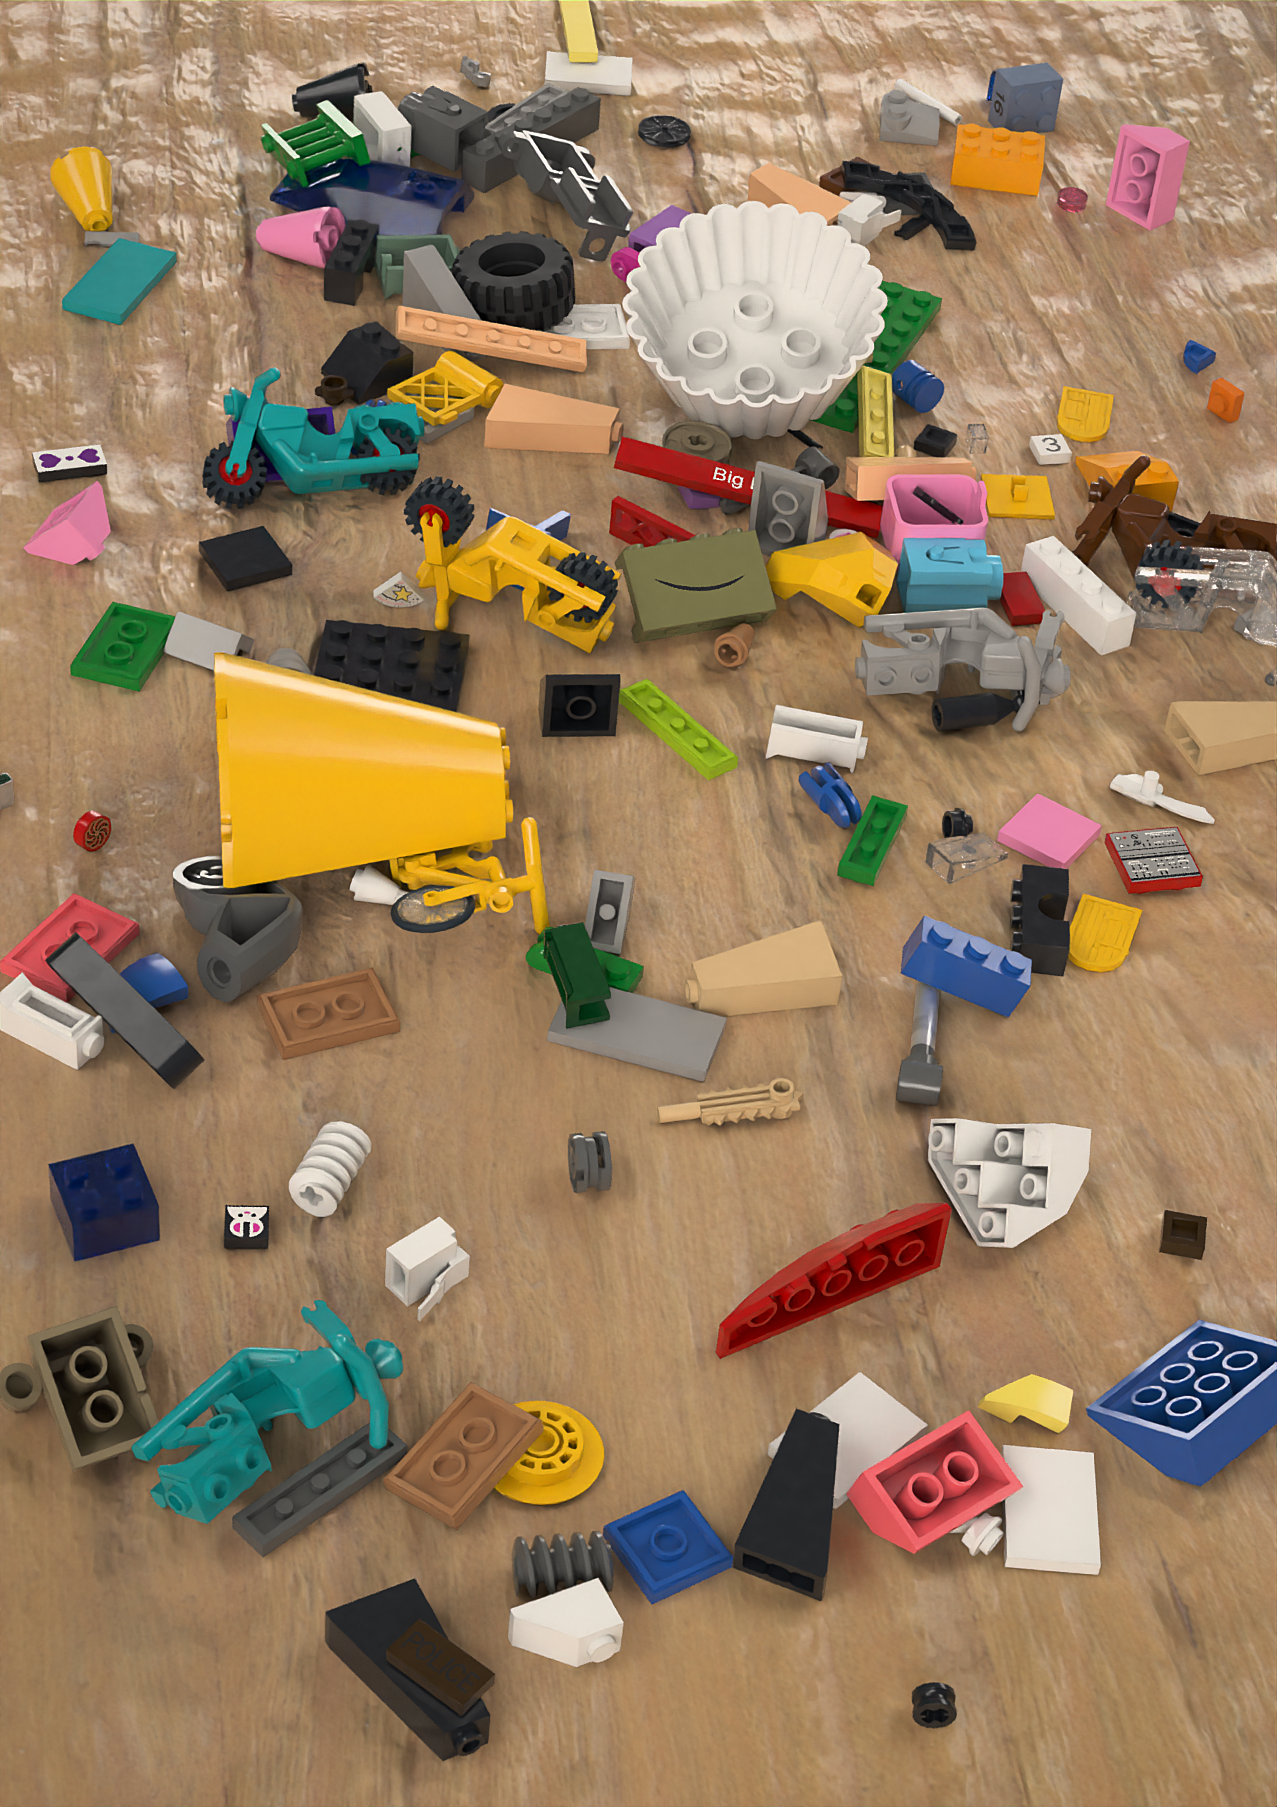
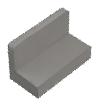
(199, 640)

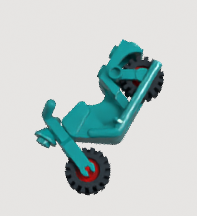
(307, 458)

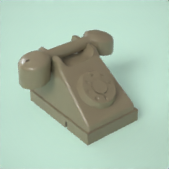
(88, 1383)

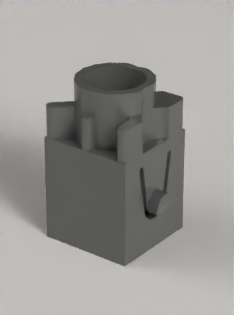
(442, 125)

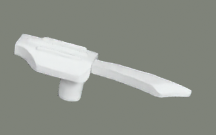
(1149, 792)

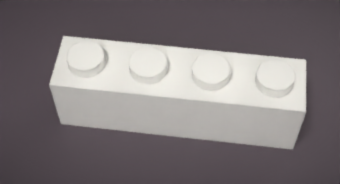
(1079, 594)

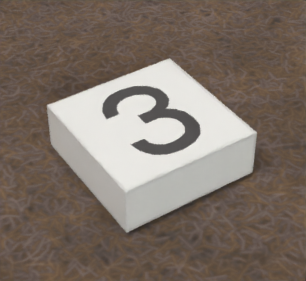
(1050, 449)

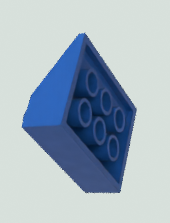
(1195, 1401)

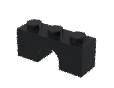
(349, 261)
(1039, 918)

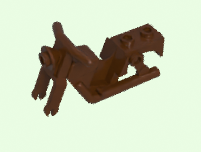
(1143, 521)

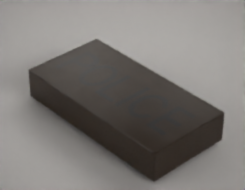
(440, 1667)

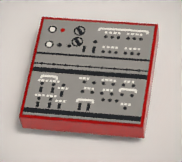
(1153, 860)

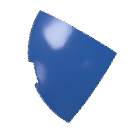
(156, 981)

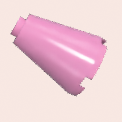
(303, 235)

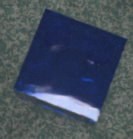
(104, 1202)

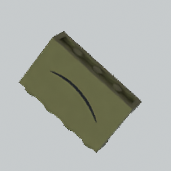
(696, 584)

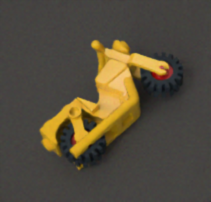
(563, 600)

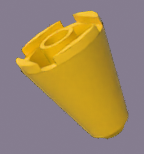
(85, 186)

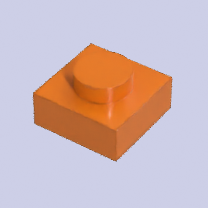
(1225, 400)

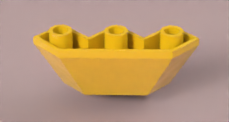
(841, 573)

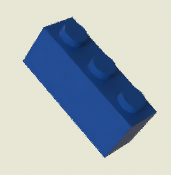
(966, 966)

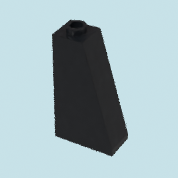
(792, 1514)
(359, 1638)

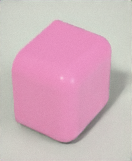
(910, 517)

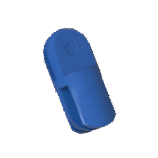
(831, 794)

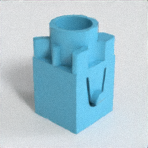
(947, 574)

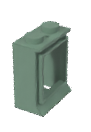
(390, 257)

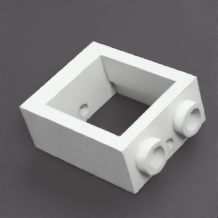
(383, 128)

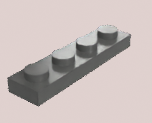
(315, 1490)

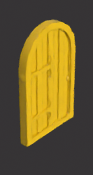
(1084, 414)
(1102, 933)

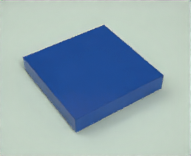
(667, 1546)

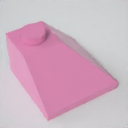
(73, 528)

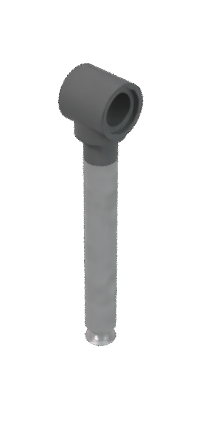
(920, 1072)

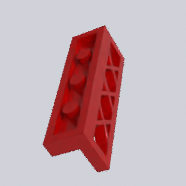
(641, 526)

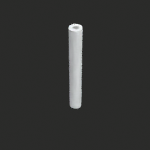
(920, 97)

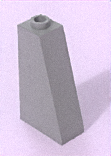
(433, 288)

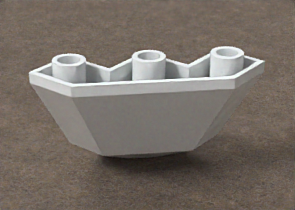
(1008, 1176)

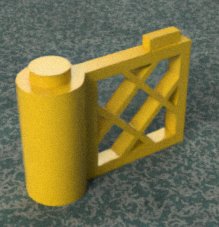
(457, 378)

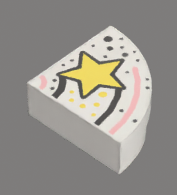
(398, 592)

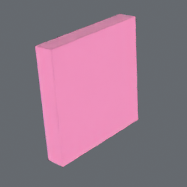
(1049, 833)

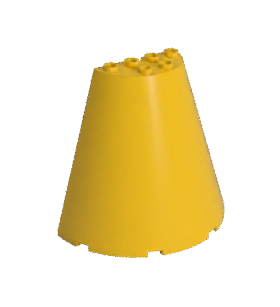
(345, 774)

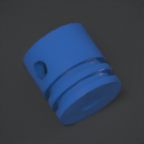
(919, 388)

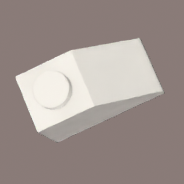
(569, 1625)

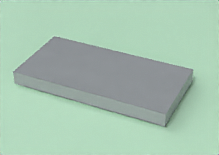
(647, 1034)

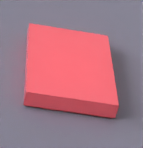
(100, 927)

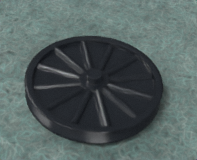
(664, 131)

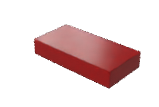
(1021, 599)

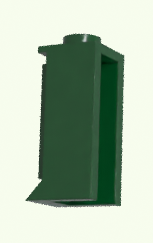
(577, 974)

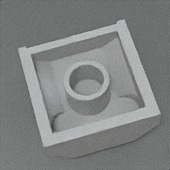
(908, 120)

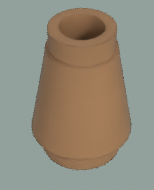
(733, 646)

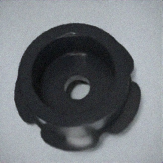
(956, 823)

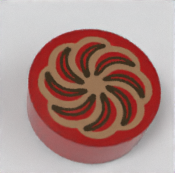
(92, 831)

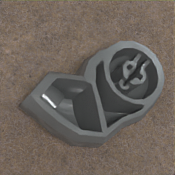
(245, 927)

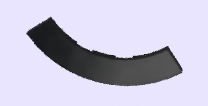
(921, 197)

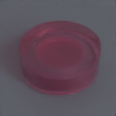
(1072, 199)

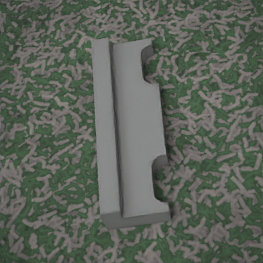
(107, 239)

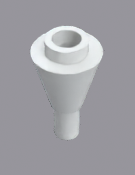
(375, 887)

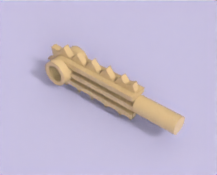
(774, 1101)

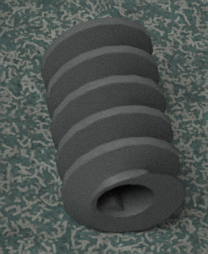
(561, 1562)

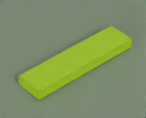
(678, 729)

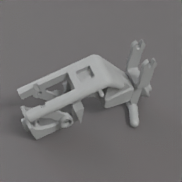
(967, 637)

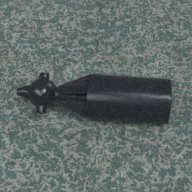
(973, 710)

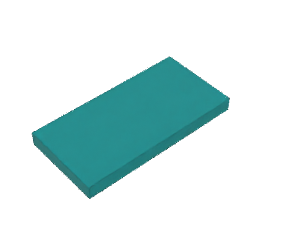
(119, 281)

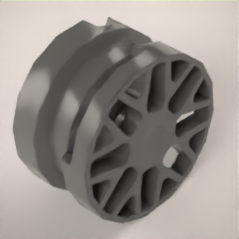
(589, 1162)

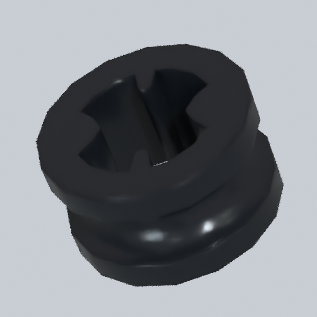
(934, 1705)

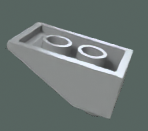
(787, 508)

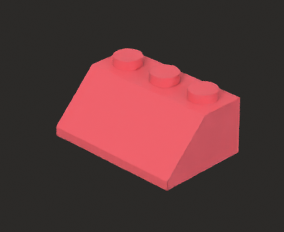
(933, 1485)

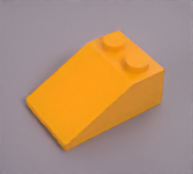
(1156, 482)

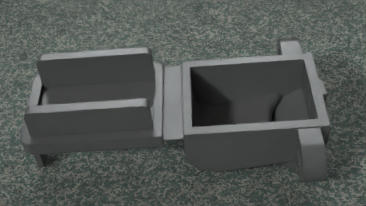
(564, 174)

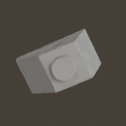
(609, 910)

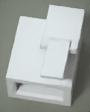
(866, 219)
(425, 1264)

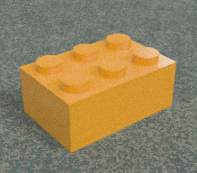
(998, 159)

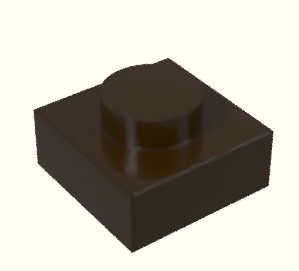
(1183, 1234)

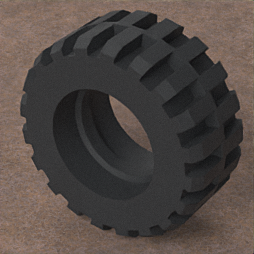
(517, 279)

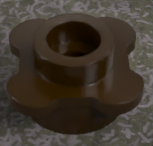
(334, 390)

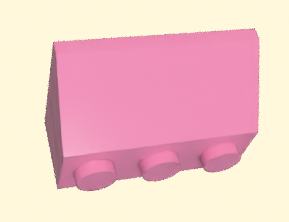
(1147, 174)

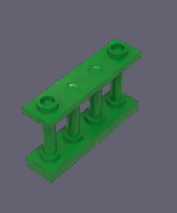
(315, 143)

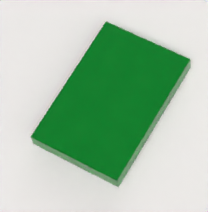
(123, 647)

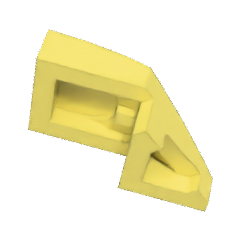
(1033, 1398)

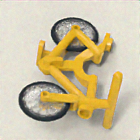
(451, 901)

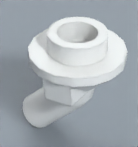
(981, 1533)

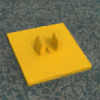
(1018, 496)

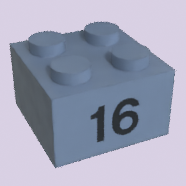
(1026, 98)

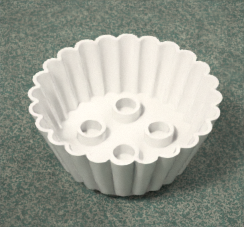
(754, 315)

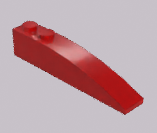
(839, 1274)

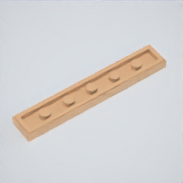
(490, 339)

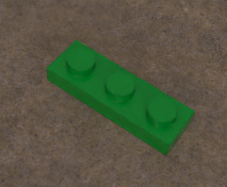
(872, 840)

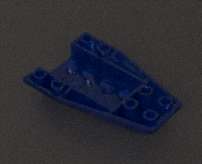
(380, 192)

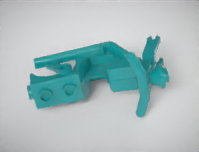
(249, 1393)

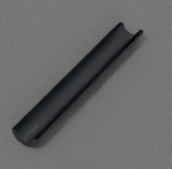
(804, 438)

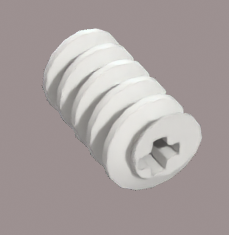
(329, 1168)

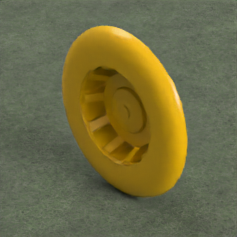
(539, 1473)

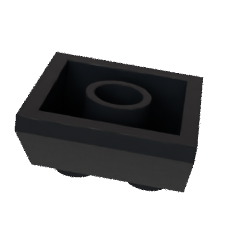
(370, 361)
(579, 705)

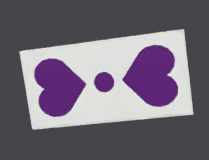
(69, 463)

